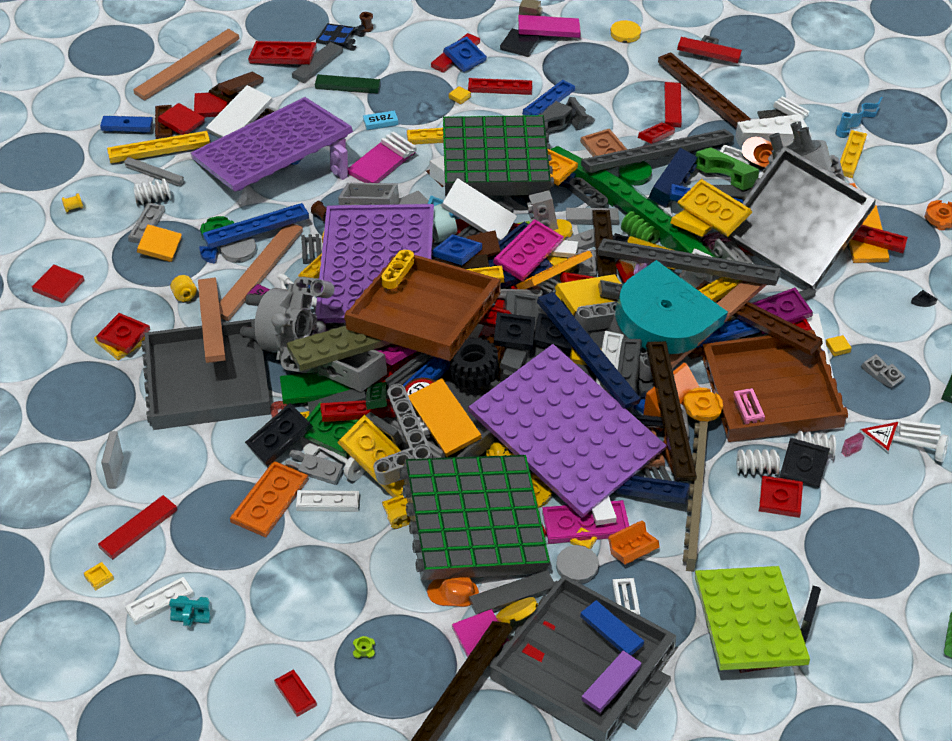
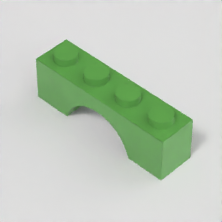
(714, 161)

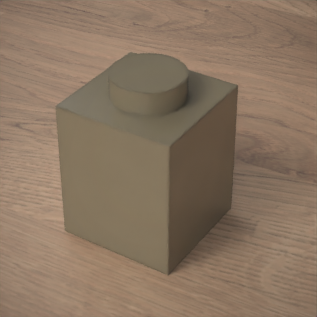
(530, 7)

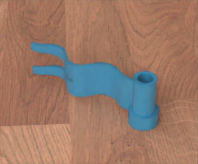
(853, 120)

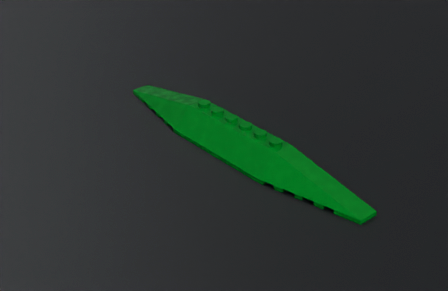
(630, 199)

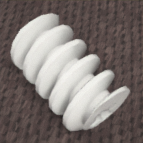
(152, 191)
(823, 441)
(757, 460)

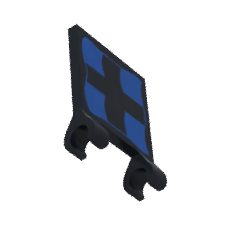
(340, 35)

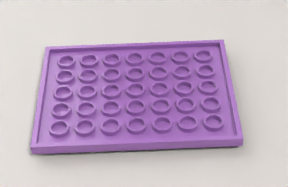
(271, 143)
(361, 243)
(567, 429)

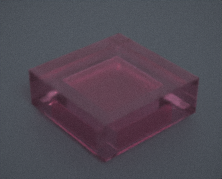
(853, 444)

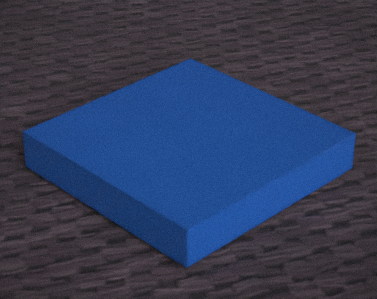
(465, 54)
(457, 249)

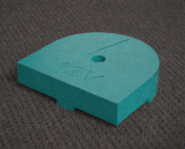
(664, 307)

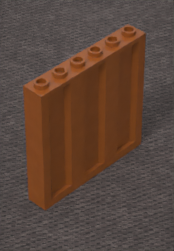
(428, 310)
(789, 385)

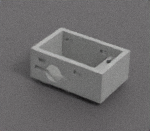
(369, 194)
(357, 370)

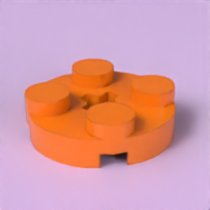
(939, 214)

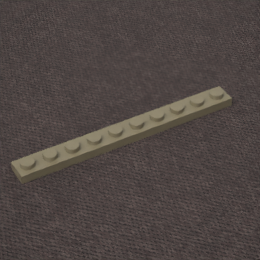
(694, 505)

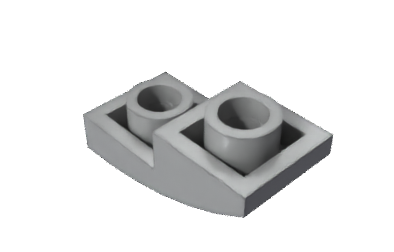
(882, 372)

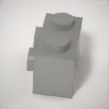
(543, 209)

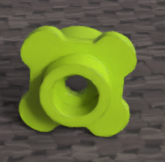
(362, 642)

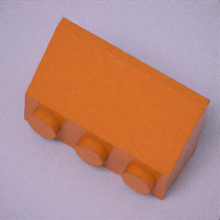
(684, 382)

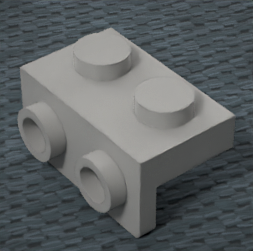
(730, 251)

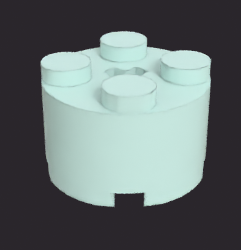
(443, 224)

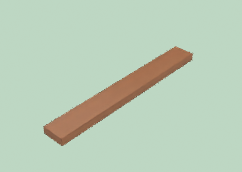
(186, 64)
(258, 270)
(732, 303)
(211, 320)

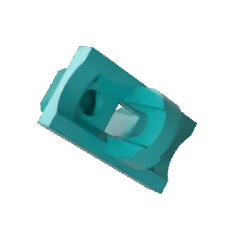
(182, 608)

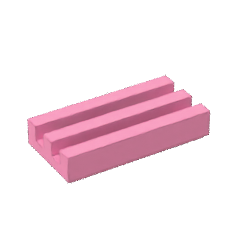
(759, 416)

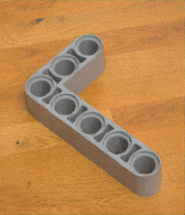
(603, 316)
(412, 433)

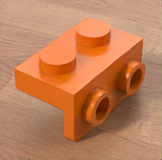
(632, 543)

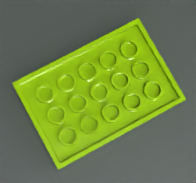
(751, 618)

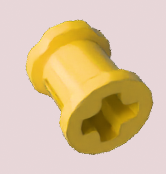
(72, 202)

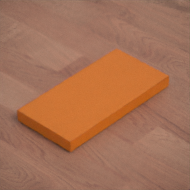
(269, 499)

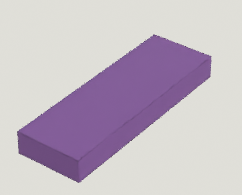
(611, 681)

